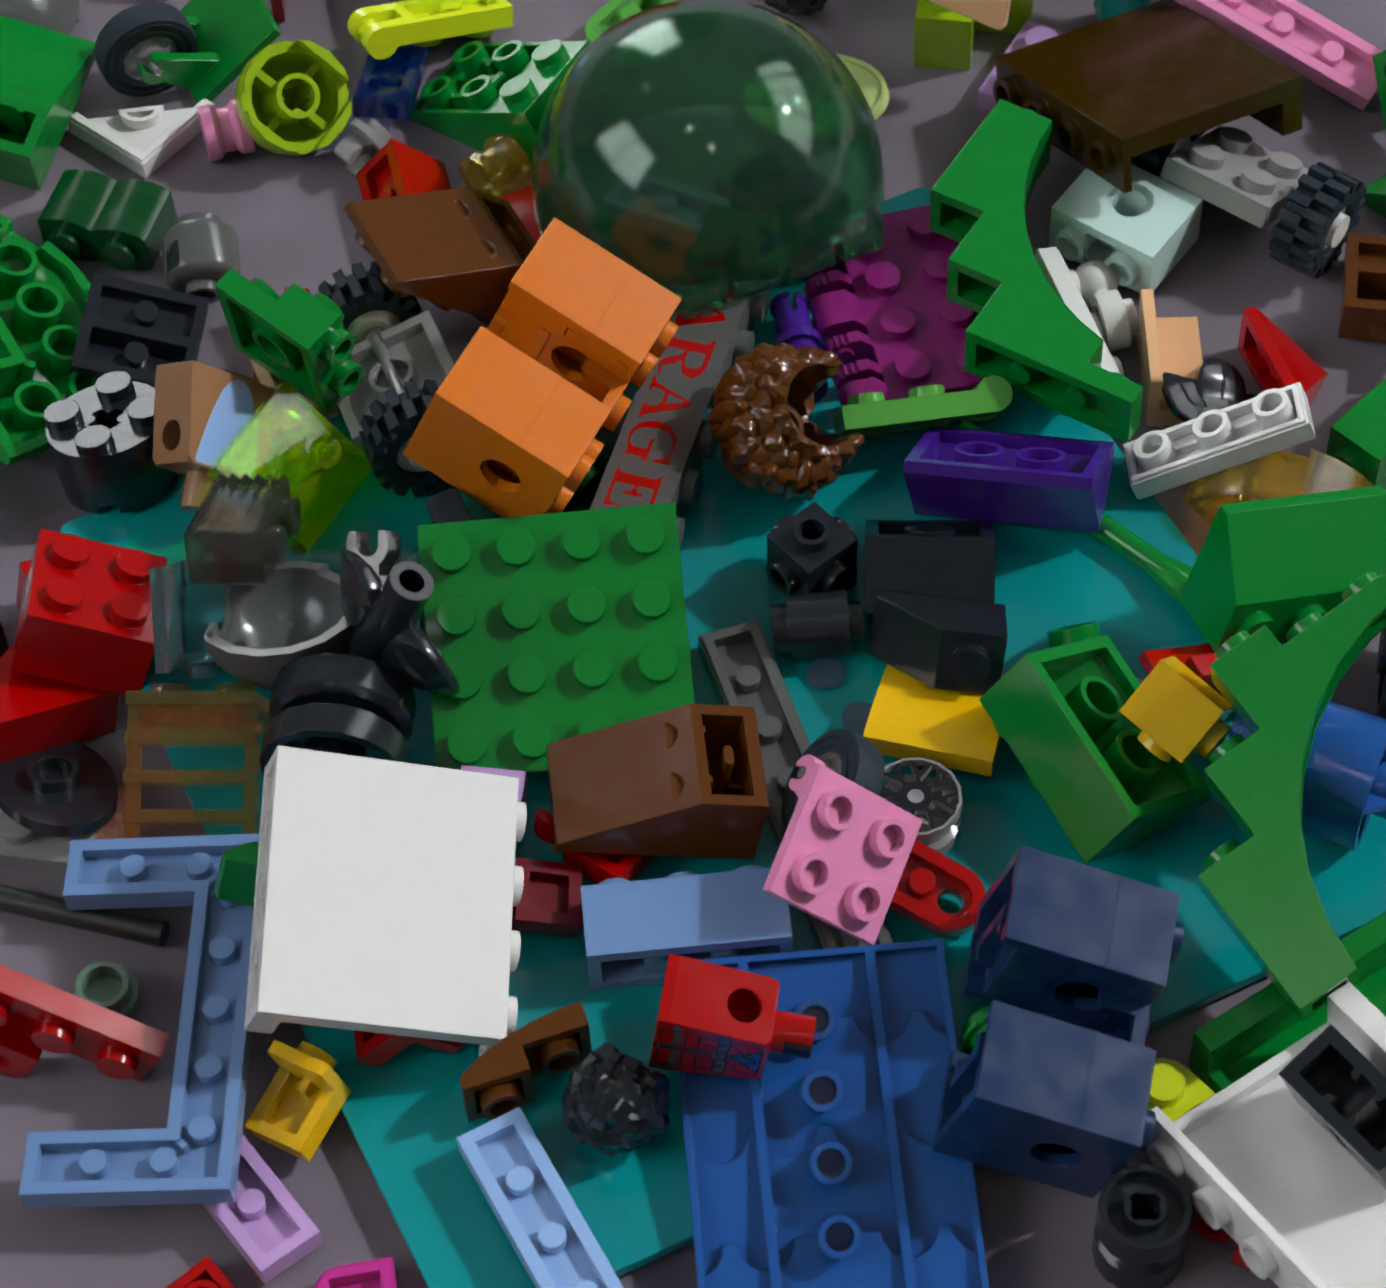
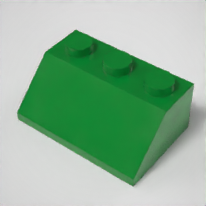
(1284, 560)
(1084, 754)

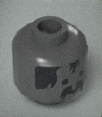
(199, 254)

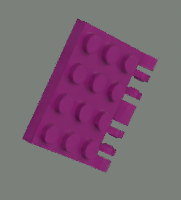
(892, 313)

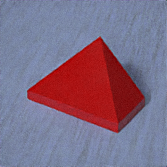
(1274, 357)

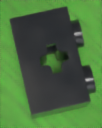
(1343, 1096)

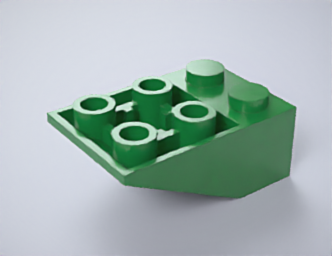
(495, 90)
(38, 93)

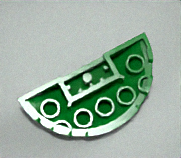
(39, 330)

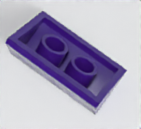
(1010, 478)

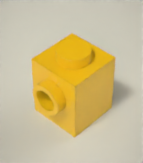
(1177, 713)

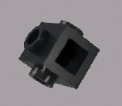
(811, 553)

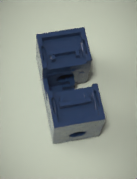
(1063, 1058)

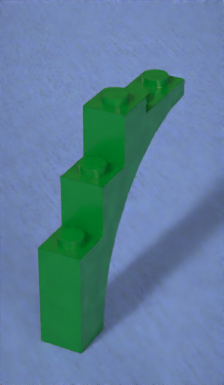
(1259, 780)

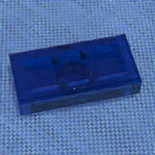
(390, 85)

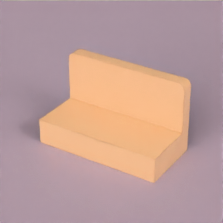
(1163, 347)

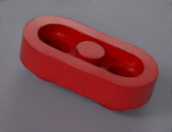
(925, 880)

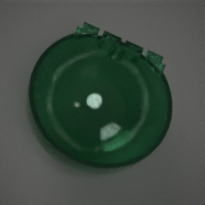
(712, 151)

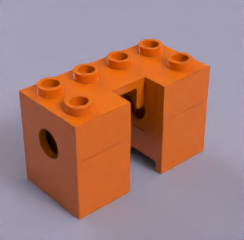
(545, 376)

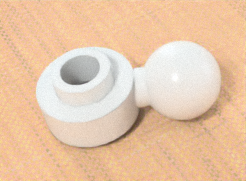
(1101, 293)

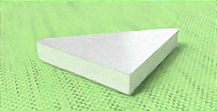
(141, 135)

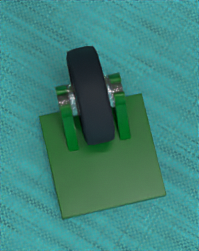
(192, 48)

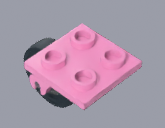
(841, 837)

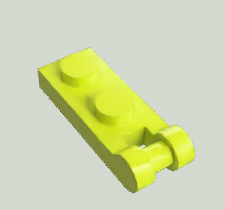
(425, 23)

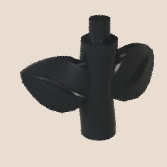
(388, 619)

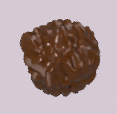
(765, 424)

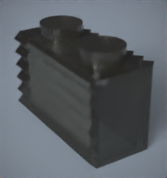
(241, 530)

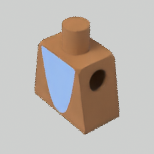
(197, 419)

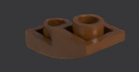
(504, 1073)

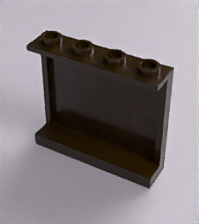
(1145, 85)

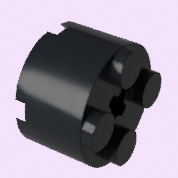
(106, 445)

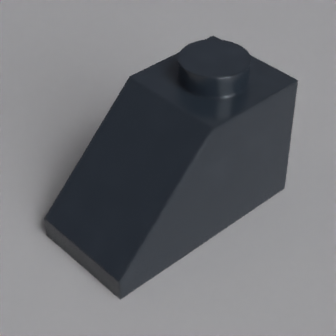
(940, 640)

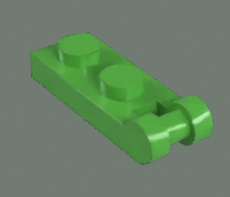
(924, 408)

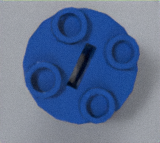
(1342, 775)

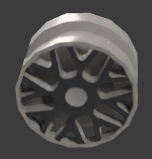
(934, 799)

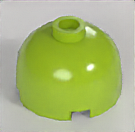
(293, 97)

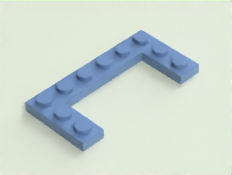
(201, 1147)

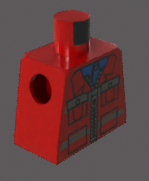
(723, 1021)

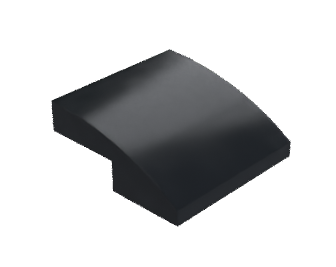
(137, 328)

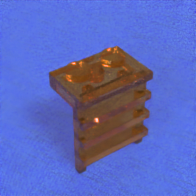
(185, 718)

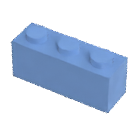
(686, 914)

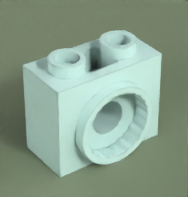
(1132, 232)

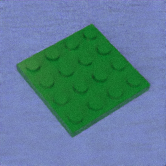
(553, 629)

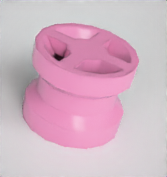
(223, 131)

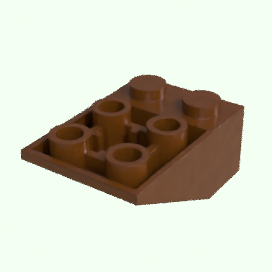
(445, 246)
(662, 785)

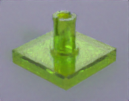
(300, 443)

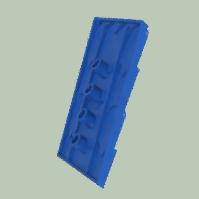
(830, 1157)

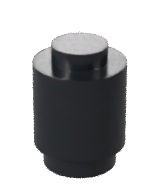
(816, 624)

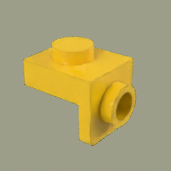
(299, 1100)

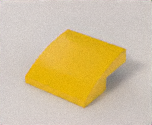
(932, 724)

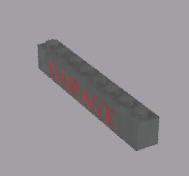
(667, 421)

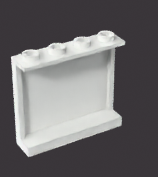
(385, 898)
(1278, 1176)

